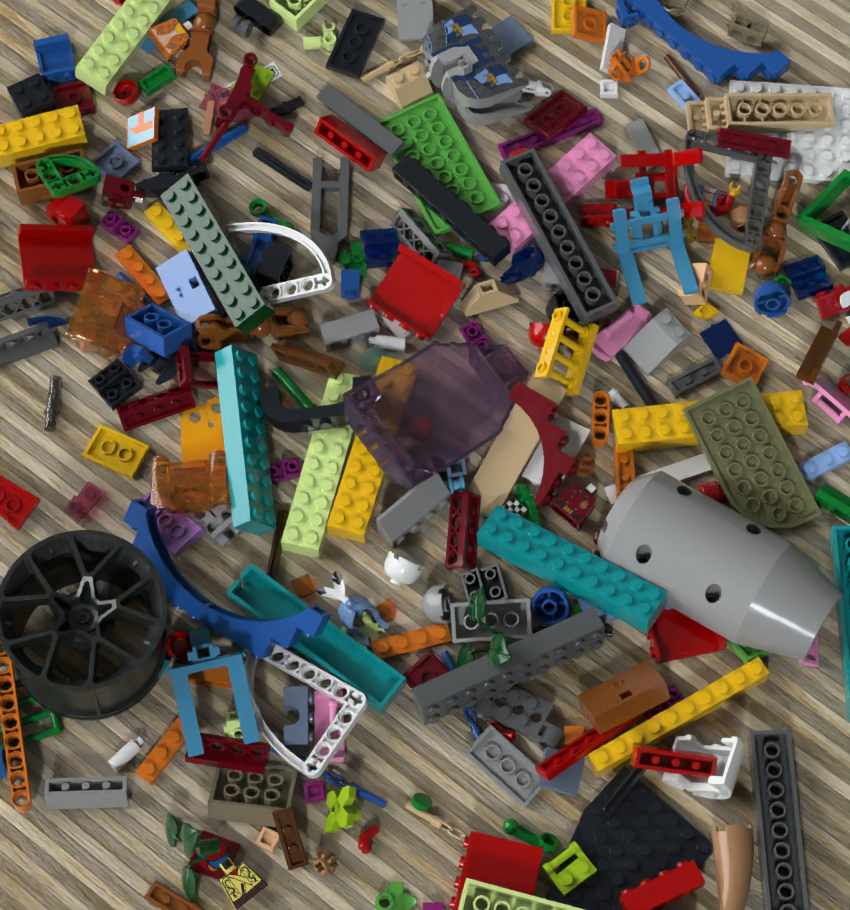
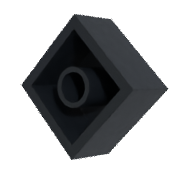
(31, 97)
(275, 266)

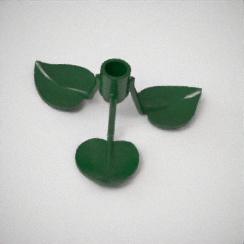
(499, 651)
(189, 838)

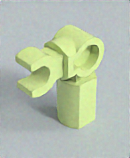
(327, 42)

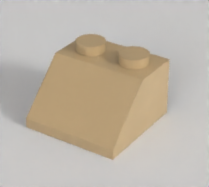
(409, 85)

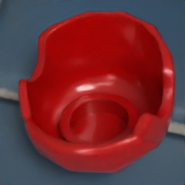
(126, 92)
(178, 645)

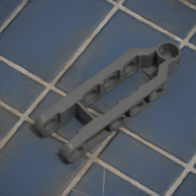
(330, 243)

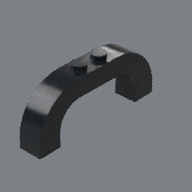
(304, 419)

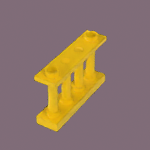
(581, 355)

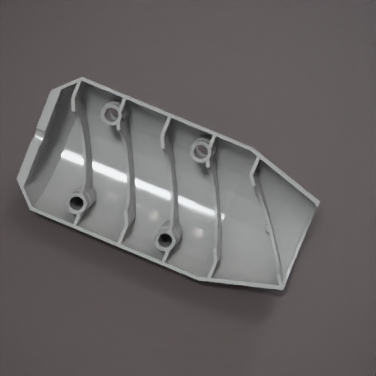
(707, 553)

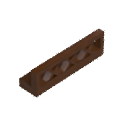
(818, 353)
(309, 359)

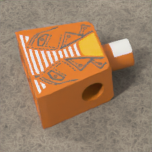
(170, 37)

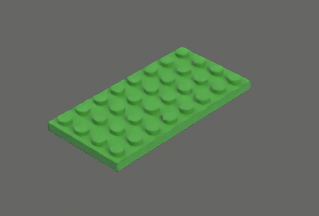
(440, 147)

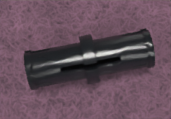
(287, 107)

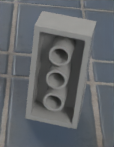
(505, 616)

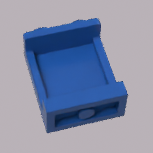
(55, 59)

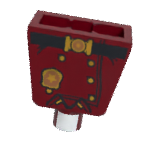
(120, 193)
(575, 504)

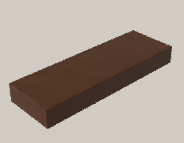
(290, 838)

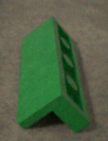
(834, 502)

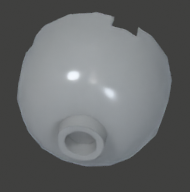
(437, 604)

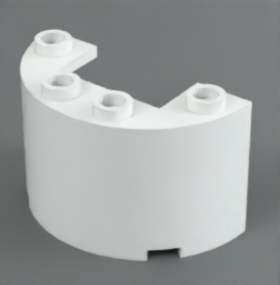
(727, 768)

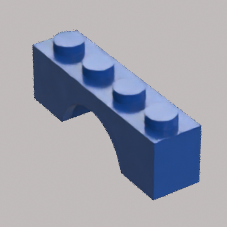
(259, 242)

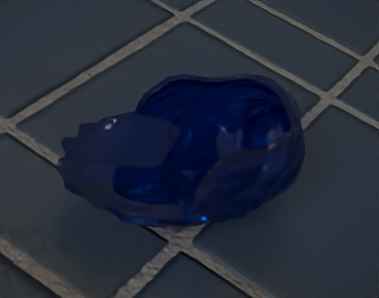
(524, 265)

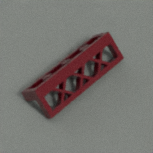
(753, 143)
(155, 407)
(467, 531)
(229, 757)

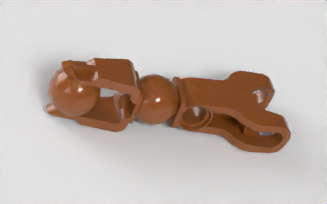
(198, 51)
(775, 230)
(223, 331)

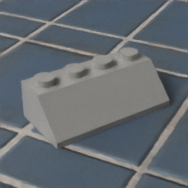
(412, 511)

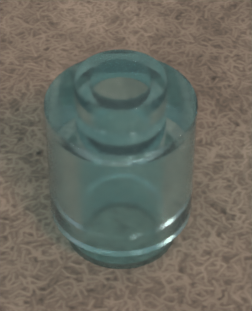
(370, 358)

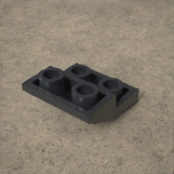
(115, 384)
(490, 578)

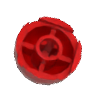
(537, 334)

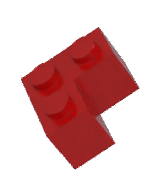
(67, 211)

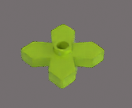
(342, 809)

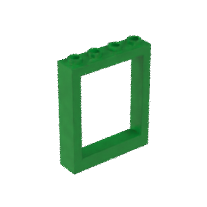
(807, 218)

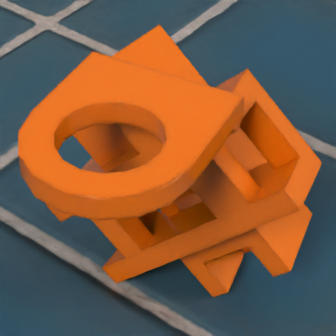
(629, 67)

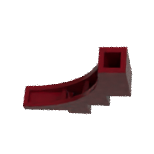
(553, 438)

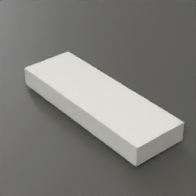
(613, 42)

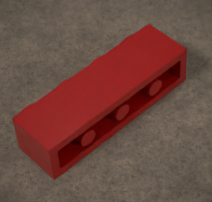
(350, 142)
(673, 760)
(663, 889)

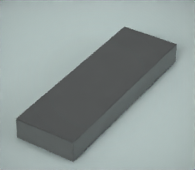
(694, 377)

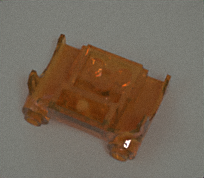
(102, 312)
(189, 484)

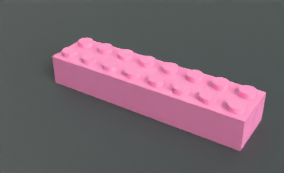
(572, 178)

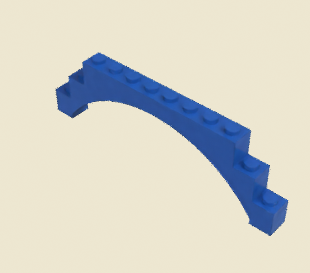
(711, 60)
(248, 632)

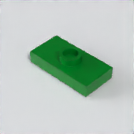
(157, 79)
(357, 259)

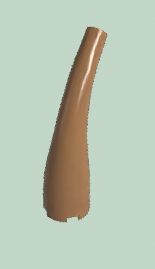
(733, 864)

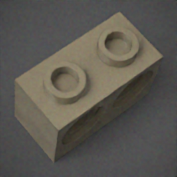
(748, 29)

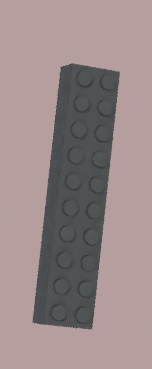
(558, 236)
(530, 655)
(777, 820)

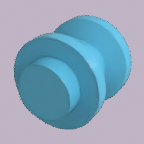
(455, 485)

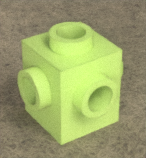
(232, 725)

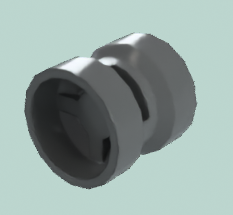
(241, 26)

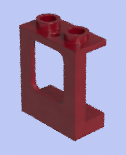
(184, 368)

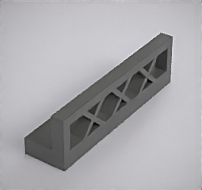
(421, 232)
(19, 294)
(33, 343)

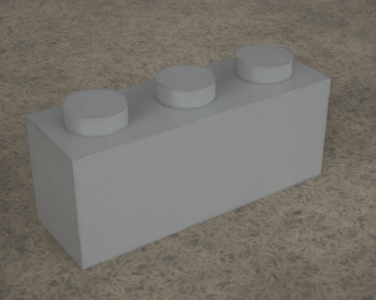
(349, 330)

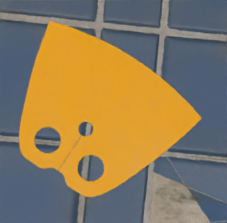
(198, 438)

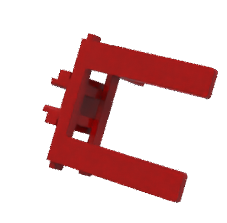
(671, 161)

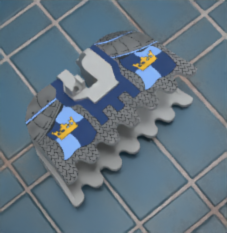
(472, 70)

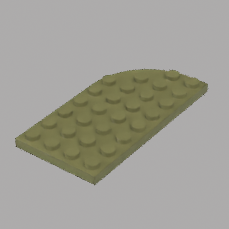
(751, 457)

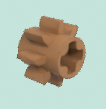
(325, 862)

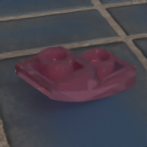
(85, 501)

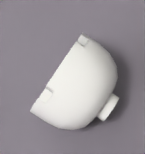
(401, 569)

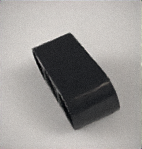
(262, 17)

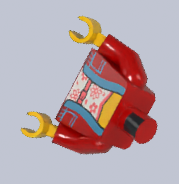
(717, 200)

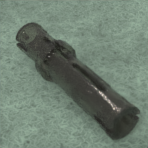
(54, 389)

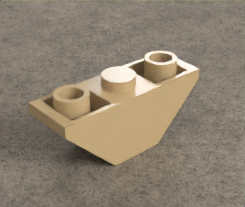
(488, 296)

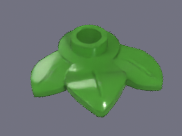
(396, 898)

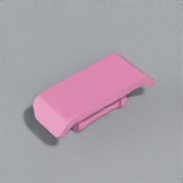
(621, 332)
(835, 395)
(324, 713)

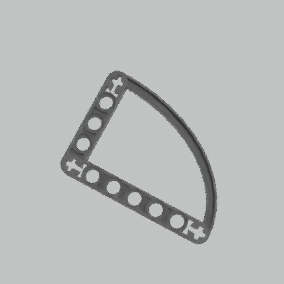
(710, 219)

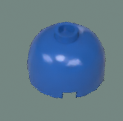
(771, 299)
(550, 605)

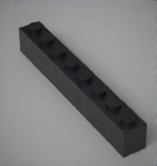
(451, 210)

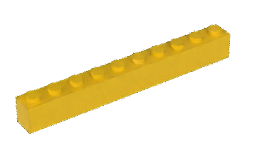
(678, 716)

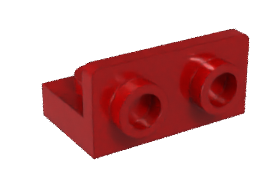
(596, 215)
(829, 303)

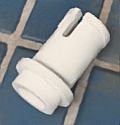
(617, 399)

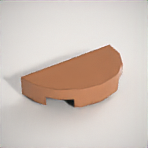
(209, 118)

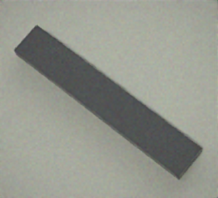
(360, 120)

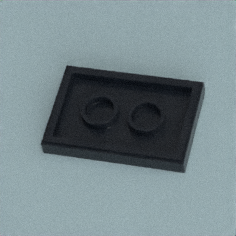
(839, 256)

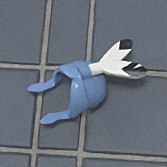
(350, 607)

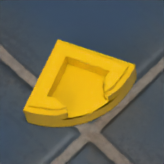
(706, 311)

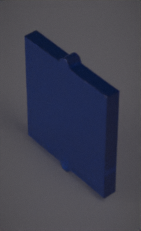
(720, 338)

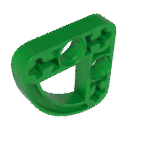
(89, 172)

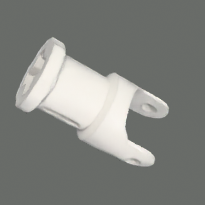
(538, 88)

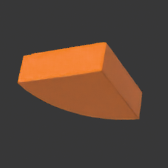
(572, 733)

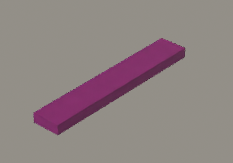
(586, 122)

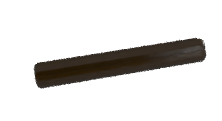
(276, 548)

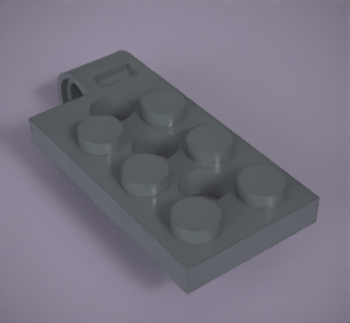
(540, 733)

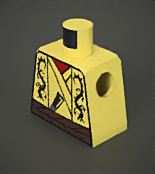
(240, 882)

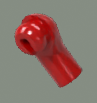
(471, 267)
(510, 735)
(364, 839)

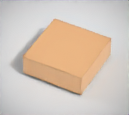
(268, 839)

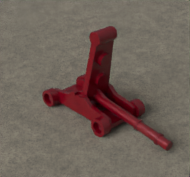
(241, 99)

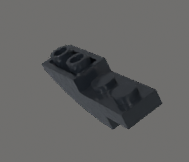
(162, 181)

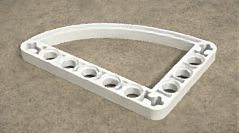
(326, 266)
(349, 707)

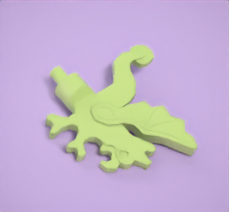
(369, 630)

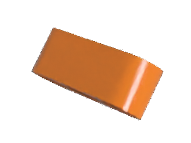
(600, 411)
(213, 677)

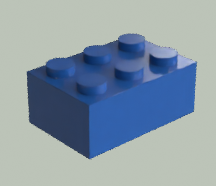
(158, 329)

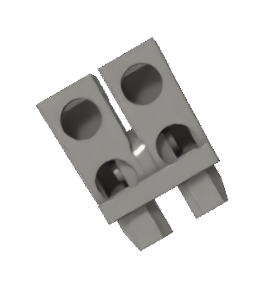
(216, 524)

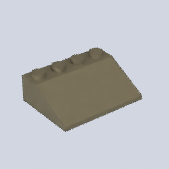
(251, 796)

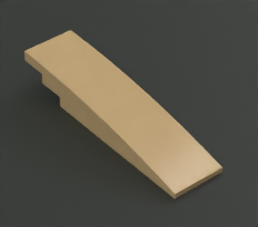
(761, 112)
(511, 451)

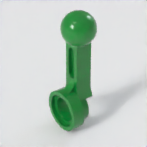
(264, 212)
(524, 496)
(512, 827)

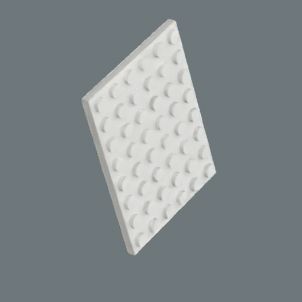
(813, 152)

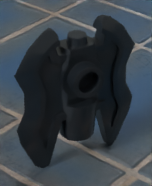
(161, 365)

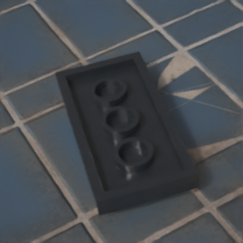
(355, 43)
(172, 147)

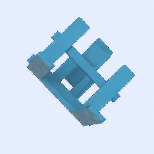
(647, 214)
(179, 674)

